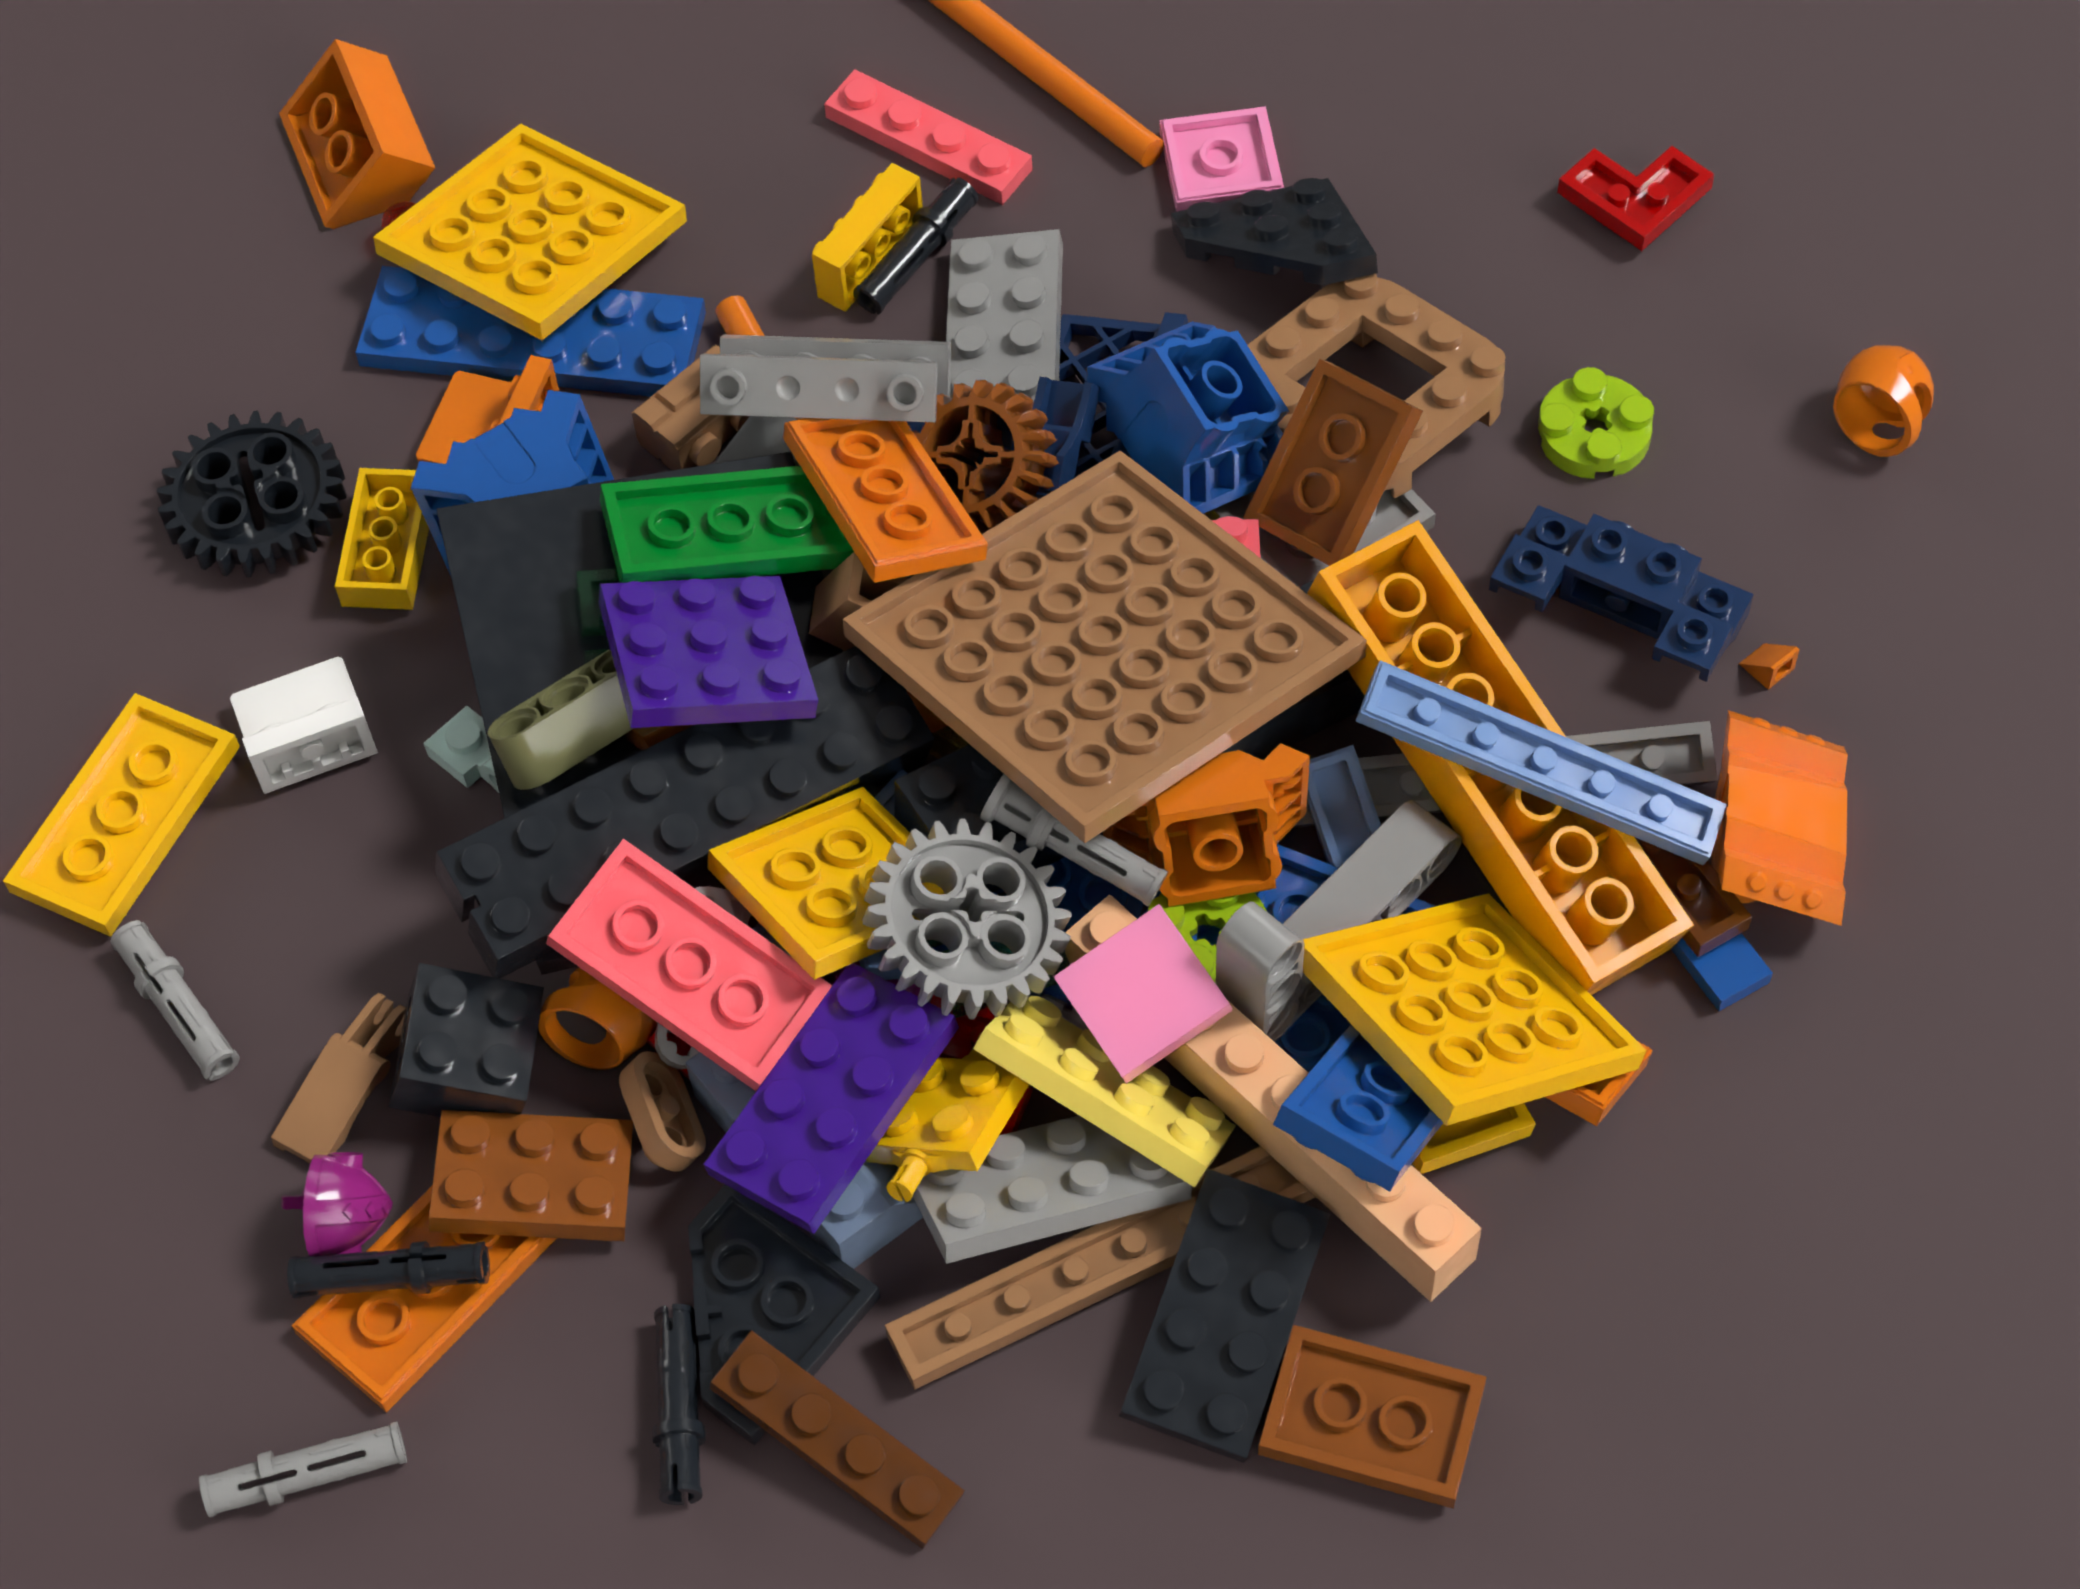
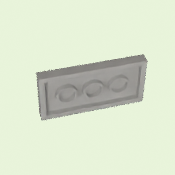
(1005, 309)
(1040, 1187)

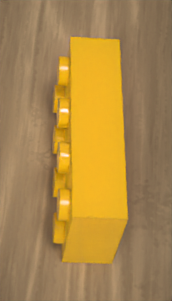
(865, 235)
(382, 542)

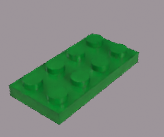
(720, 526)

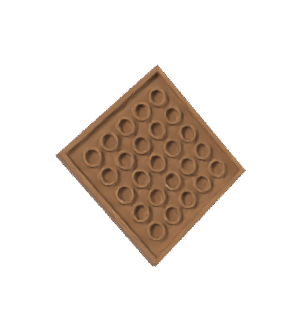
(1105, 644)

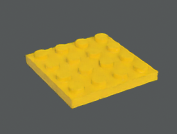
(530, 230)
(1468, 1008)

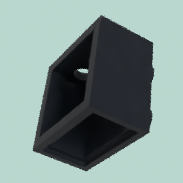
(465, 1043)

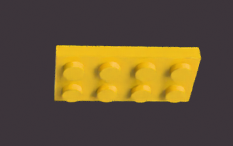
(122, 814)

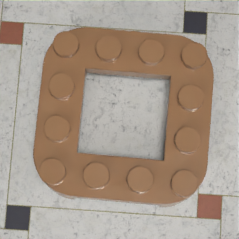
(1366, 308)

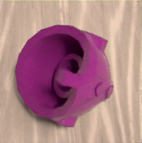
(339, 1204)

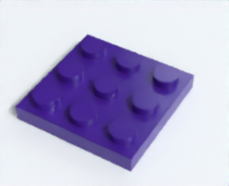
(706, 651)

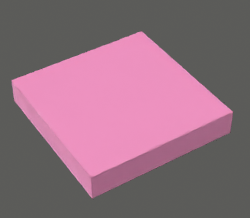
(1219, 156)
(1143, 993)

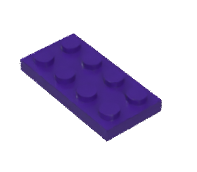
(831, 1097)

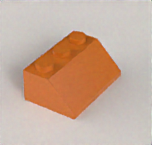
(355, 136)

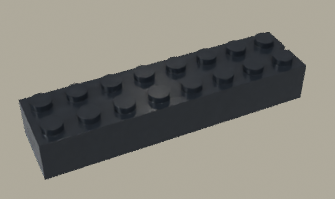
(678, 805)

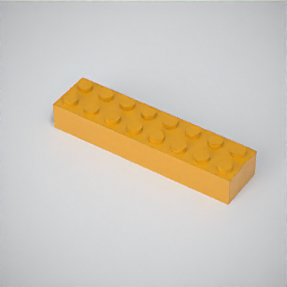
(1559, 874)

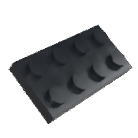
(1225, 1316)

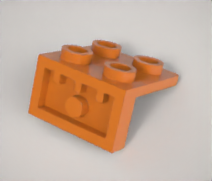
(481, 403)

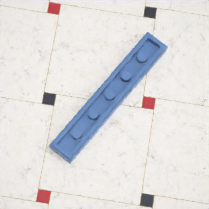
(1541, 763)

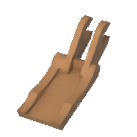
(341, 1082)

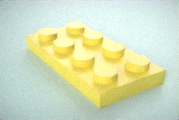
(1076, 1072)

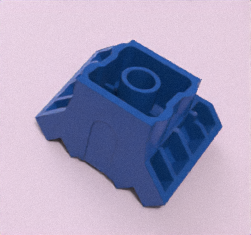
(1193, 412)
(515, 458)

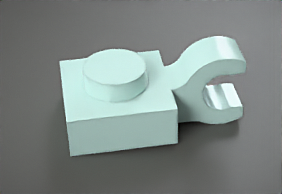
(463, 749)

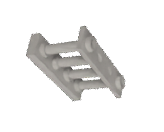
(825, 378)

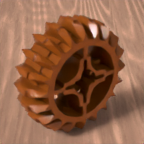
(975, 415)

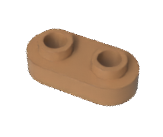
(662, 1112)

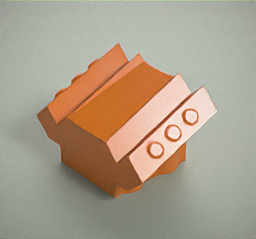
(1782, 818)
(1220, 825)

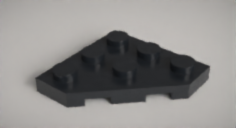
(1286, 227)
(767, 1279)

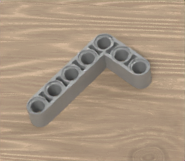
(1263, 959)

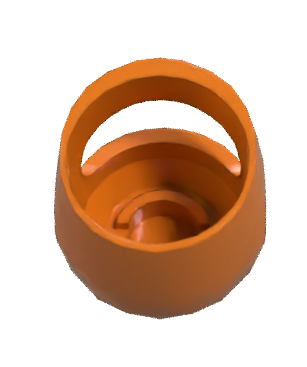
(1883, 387)
(625, 1024)

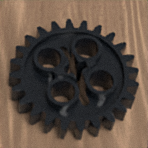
(209, 502)

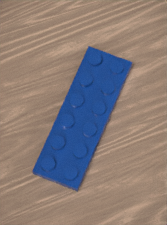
(610, 345)

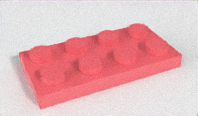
(688, 964)

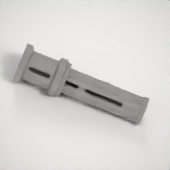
(1100, 855)

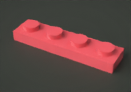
(928, 136)

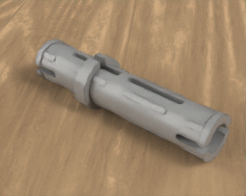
(162, 982)
(224, 1489)

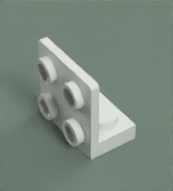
(302, 724)

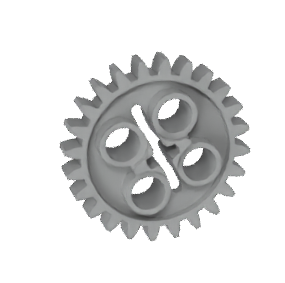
(966, 918)

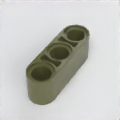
(561, 724)

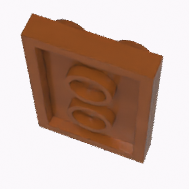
(1332, 463)
(531, 1176)
(1372, 1416)

